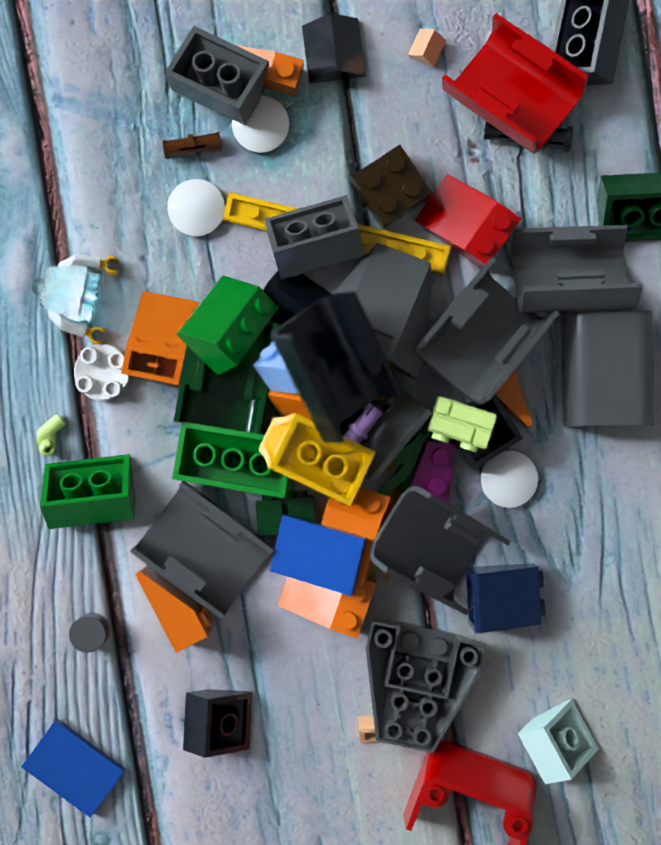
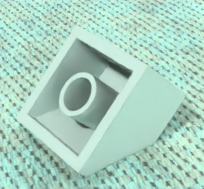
(558, 742)

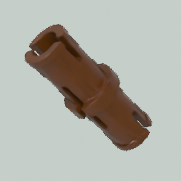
(192, 145)

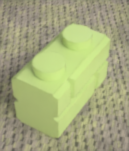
(461, 423)

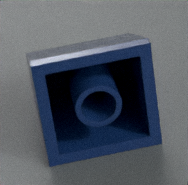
(504, 597)

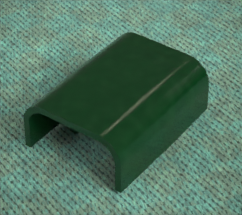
(225, 400)

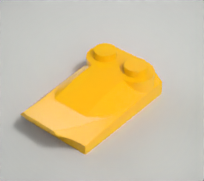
(298, 452)

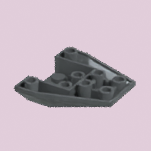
(396, 302)
(418, 681)

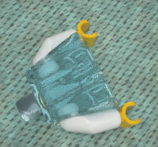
(72, 292)

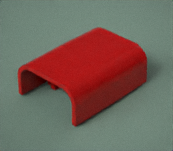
(518, 85)

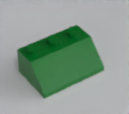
(227, 323)
(88, 492)

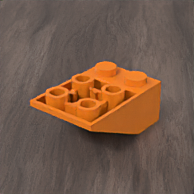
(153, 346)

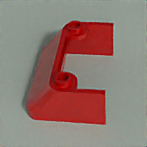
(478, 777)

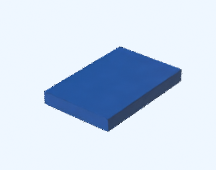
(318, 554)
(73, 768)

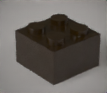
(391, 187)

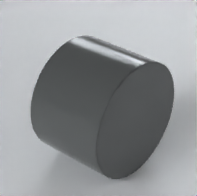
(89, 632)

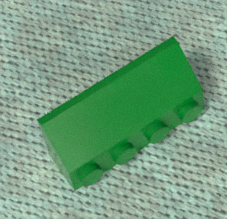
(227, 461)

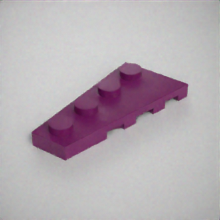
(435, 468)

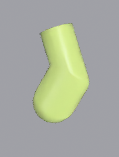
(47, 435)

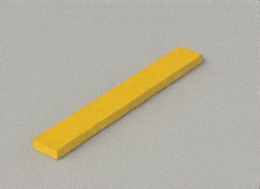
(252, 212)

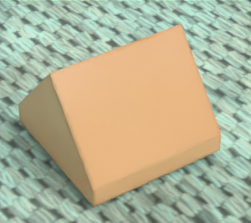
(427, 46)
(366, 729)

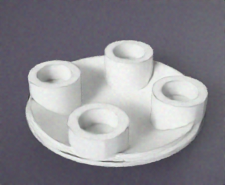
(265, 128)
(196, 207)
(99, 372)
(509, 479)

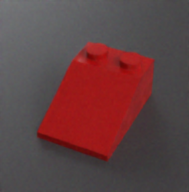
(467, 220)

